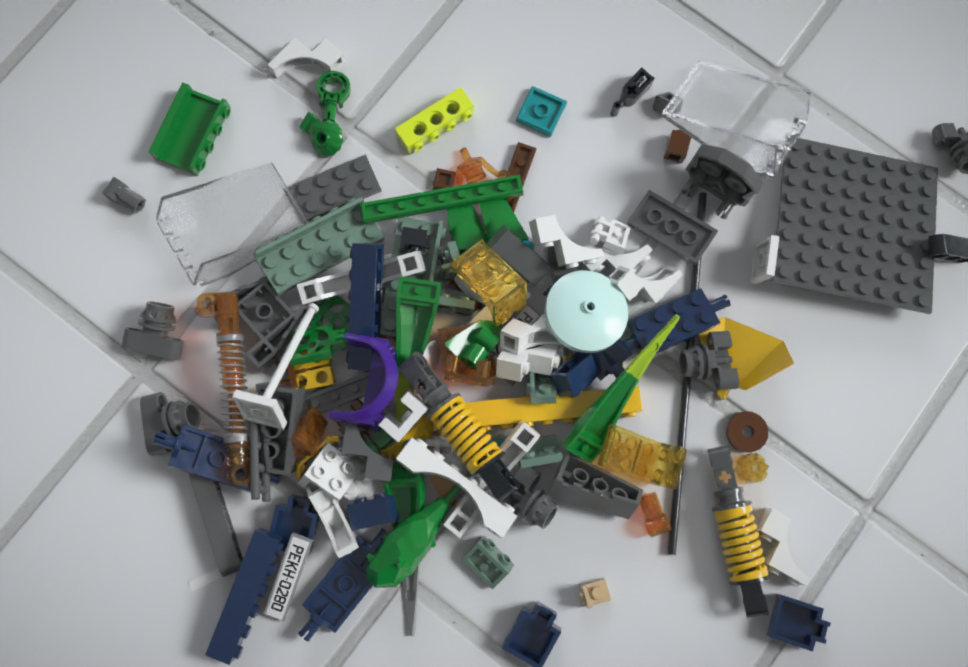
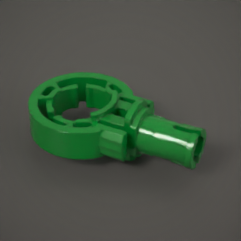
(332, 98)

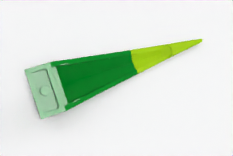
(415, 314)
(592, 426)

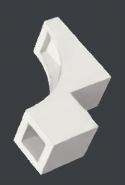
(296, 54)
(547, 233)
(612, 260)
(651, 287)
(519, 336)
(536, 360)
(334, 520)
(774, 527)

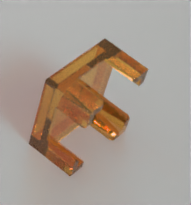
(483, 376)

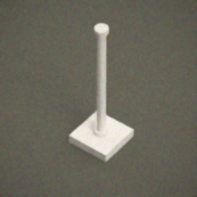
(764, 259)
(264, 408)

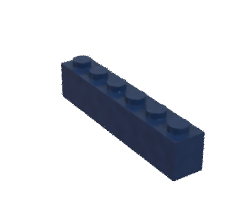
(364, 300)
(245, 595)

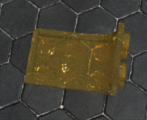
(492, 281)
(642, 457)

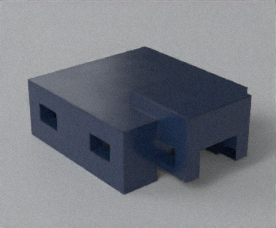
(295, 518)
(797, 623)
(533, 635)

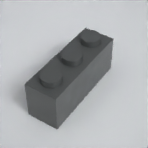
(519, 255)

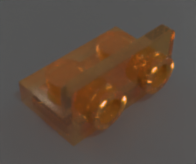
(309, 432)

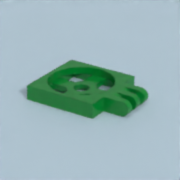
(324, 311)
(335, 342)

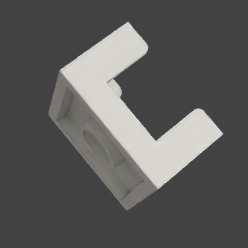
(395, 427)

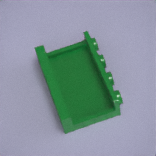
(189, 130)

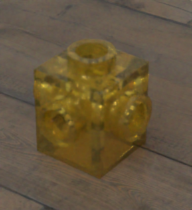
(745, 471)

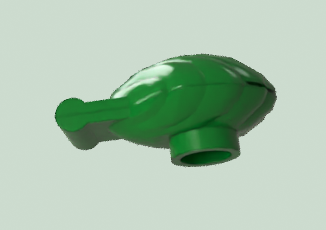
(324, 135)

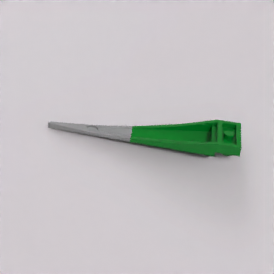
(409, 499)

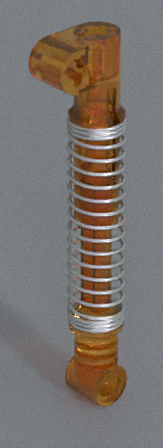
(232, 376)

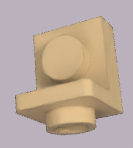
(594, 593)

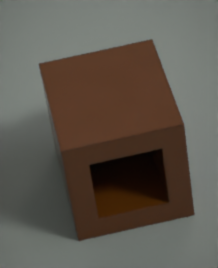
(677, 146)

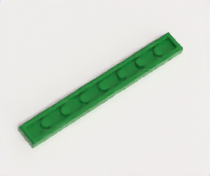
(441, 199)

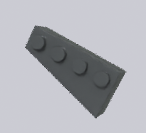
(278, 443)
(594, 487)

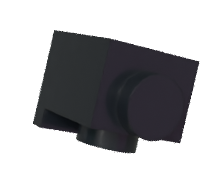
(414, 240)

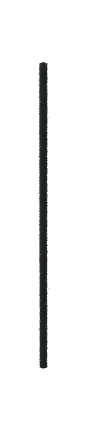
(684, 406)

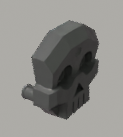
(723, 176)

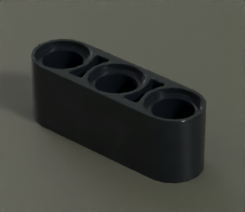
(948, 248)

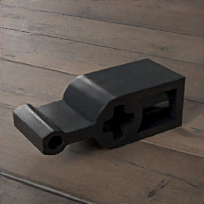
(636, 87)

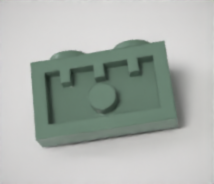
(449, 255)
(456, 301)
(540, 388)
(542, 452)
(488, 562)

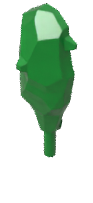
(408, 543)

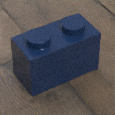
(575, 375)
(372, 512)

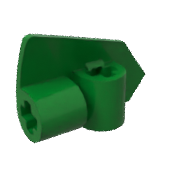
(499, 213)
(465, 227)
(475, 342)

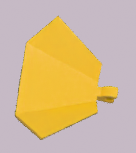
(753, 354)

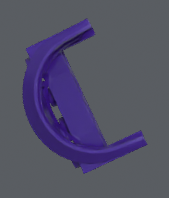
(380, 385)

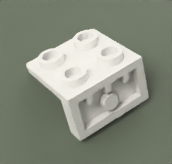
(331, 472)

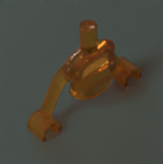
(473, 170)

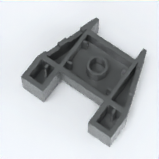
(268, 319)

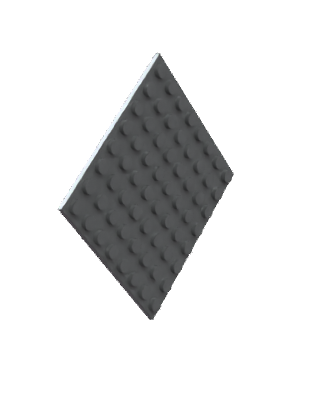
(857, 225)

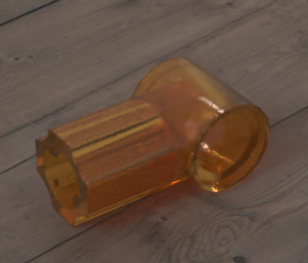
(655, 520)

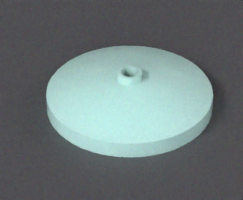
(574, 323)

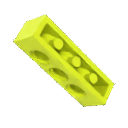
(438, 111)

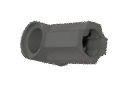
(120, 193)

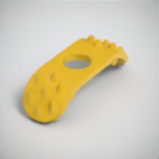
(421, 429)
(302, 467)

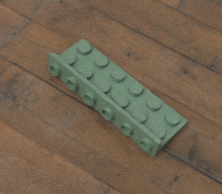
(435, 232)
(315, 246)

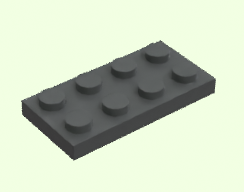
(336, 187)
(672, 227)

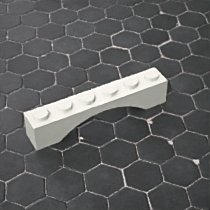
(340, 283)
(515, 447)
(493, 515)

